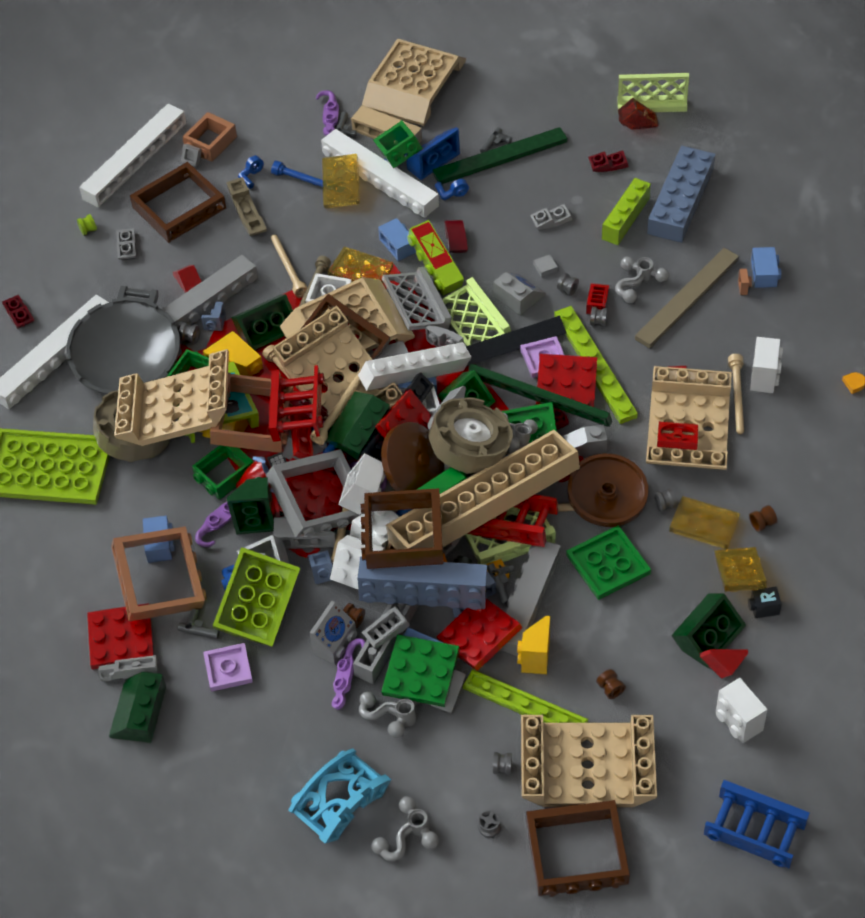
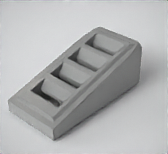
(390, 633)

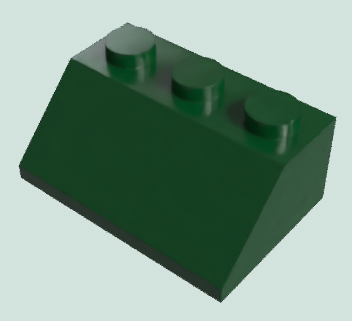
(262, 323)
(357, 423)
(252, 507)
(709, 626)
(138, 707)

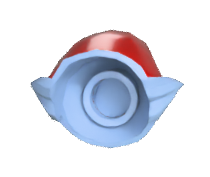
(256, 469)

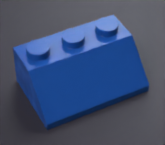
(435, 154)

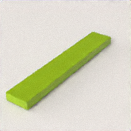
(517, 699)

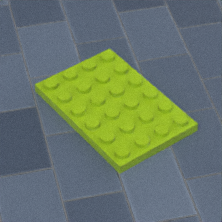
(51, 466)

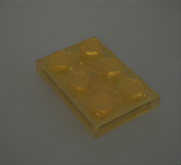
(340, 181)
(356, 264)
(704, 522)
(740, 569)

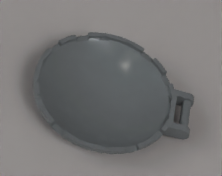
(123, 341)

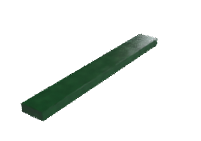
(499, 155)
(542, 396)

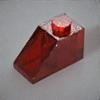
(637, 116)

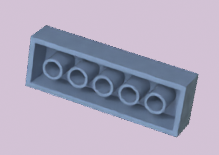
(681, 194)
(429, 585)

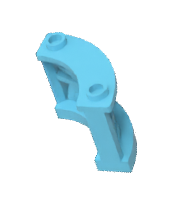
(371, 787)

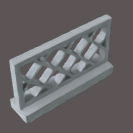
(430, 298)

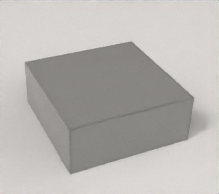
(191, 154)
(545, 265)

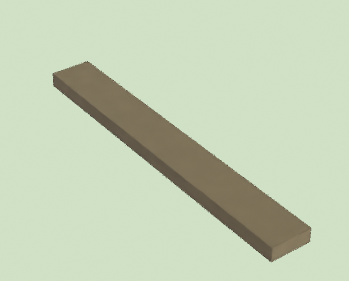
(686, 298)

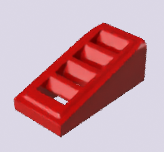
(602, 302)

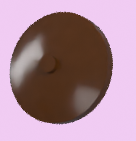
(409, 457)
(607, 490)

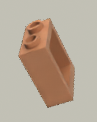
(211, 122)

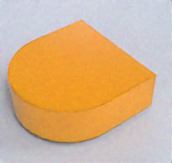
(854, 382)

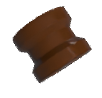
(354, 613)

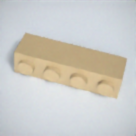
(374, 123)

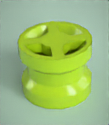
(86, 224)

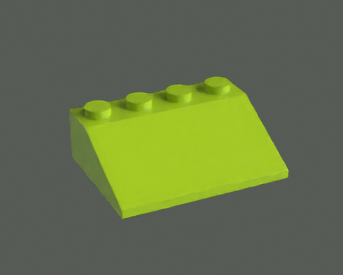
(256, 597)

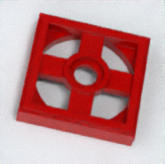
(668, 440)

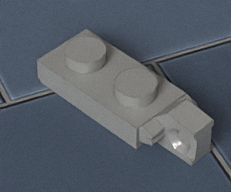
(128, 667)

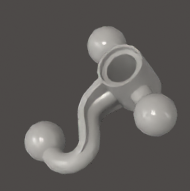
(644, 272)
(521, 434)
(403, 710)
(429, 839)

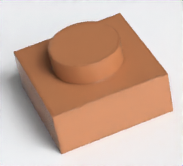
(744, 281)

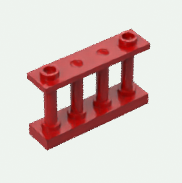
(278, 398)
(517, 531)

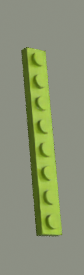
(605, 379)

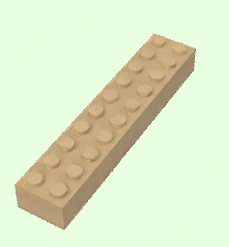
(488, 493)

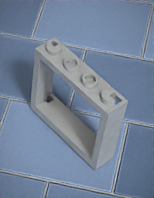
(277, 476)

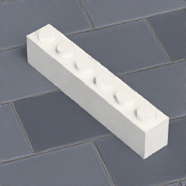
(406, 366)

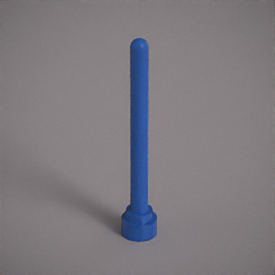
(278, 168)

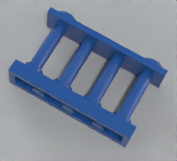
(756, 802)

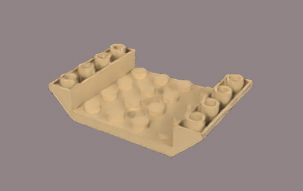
(405, 92)
(367, 299)
(333, 348)
(690, 398)
(149, 409)
(620, 755)

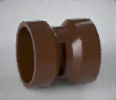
(763, 518)
(610, 683)

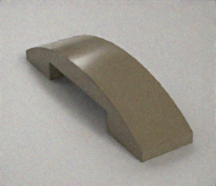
(245, 207)

